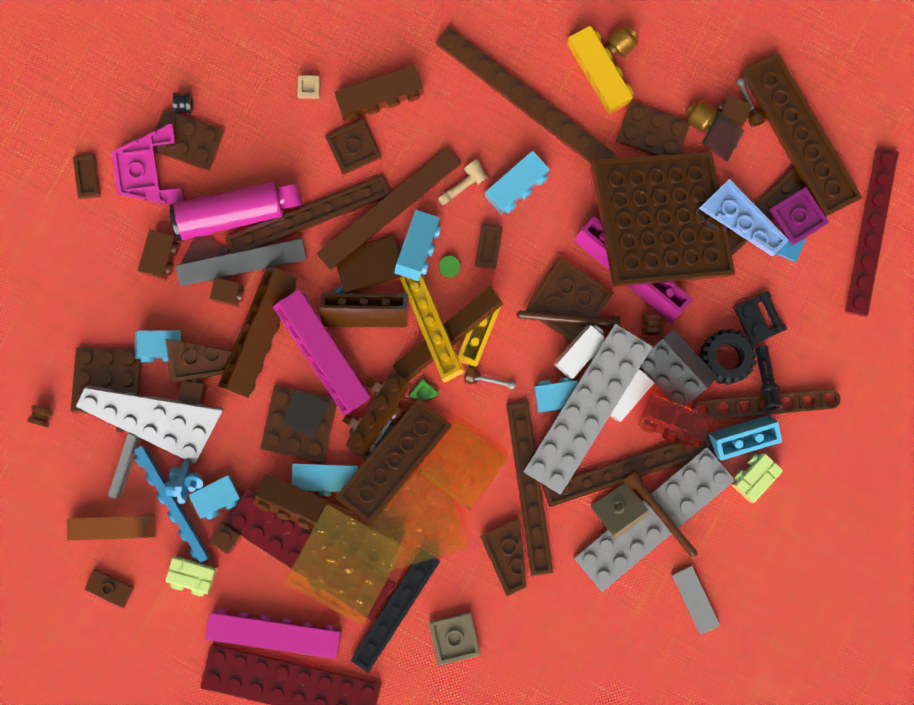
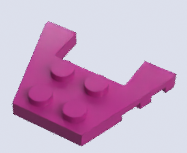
(137, 168)

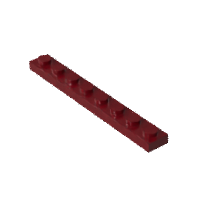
(871, 232)

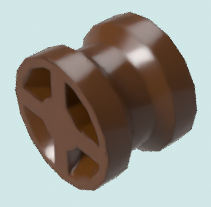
(652, 324)
(40, 416)

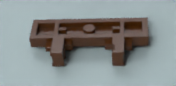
(387, 398)

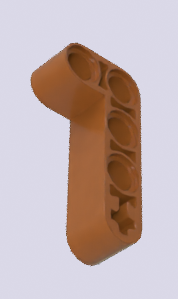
(111, 527)

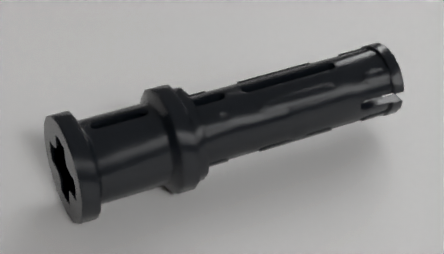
(771, 388)

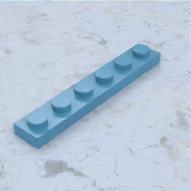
(175, 512)

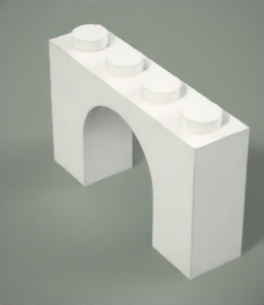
(585, 348)

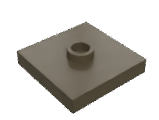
(620, 510)
(454, 638)

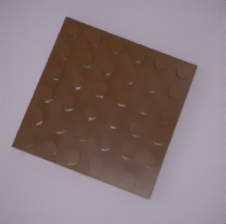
(655, 219)

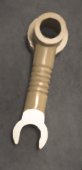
(475, 174)

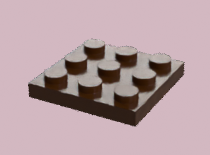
(569, 293)
(105, 369)
(285, 440)

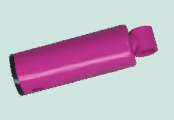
(232, 209)

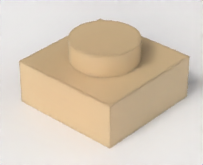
(308, 87)

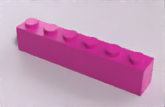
(664, 296)
(322, 352)
(273, 634)

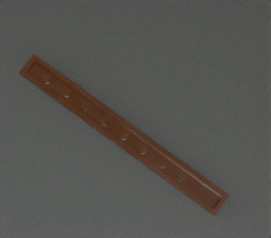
(522, 97)

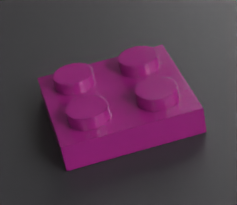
(798, 216)

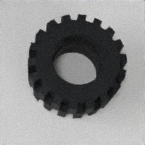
(742, 346)

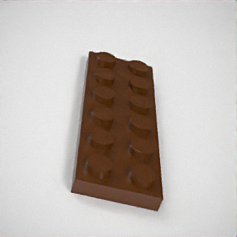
(393, 462)

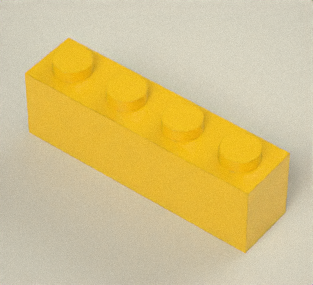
(600, 70)

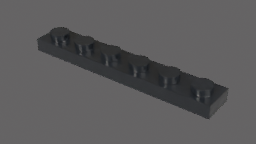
(393, 613)

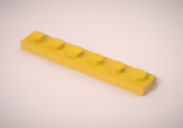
(432, 328)

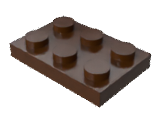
(652, 131)
(194, 143)

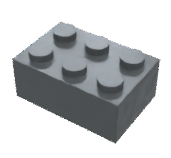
(677, 369)

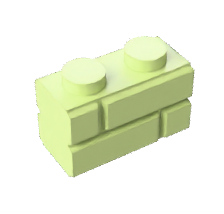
(756, 477)
(191, 575)

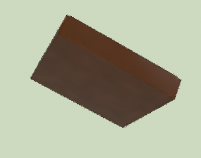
(353, 147)

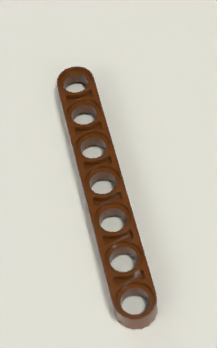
(755, 409)

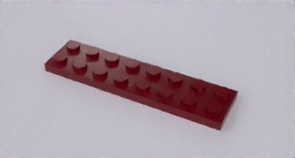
(279, 537)
(282, 682)

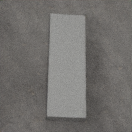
(124, 466)
(695, 600)

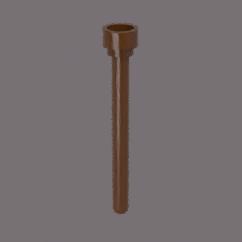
(571, 319)
(634, 480)

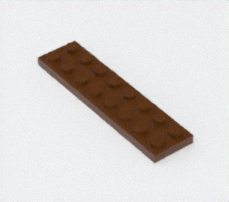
(801, 134)

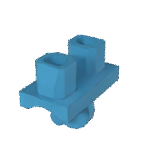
(182, 482)

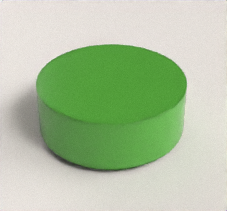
(449, 266)

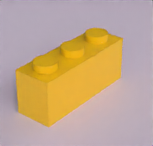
(474, 342)

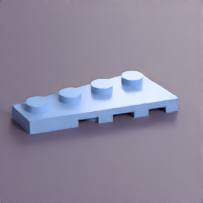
(742, 216)

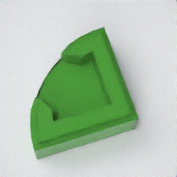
(423, 391)

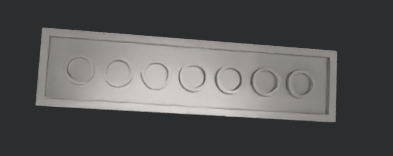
(587, 409)
(680, 498)

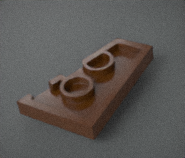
(194, 361)
(506, 555)

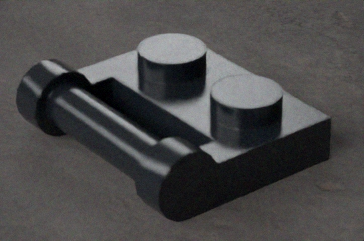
(753, 321)

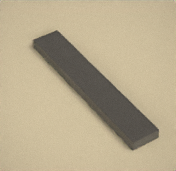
(240, 262)

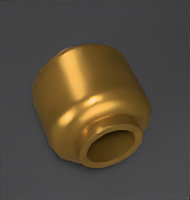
(622, 40)
(701, 115)

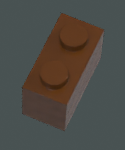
(158, 255)

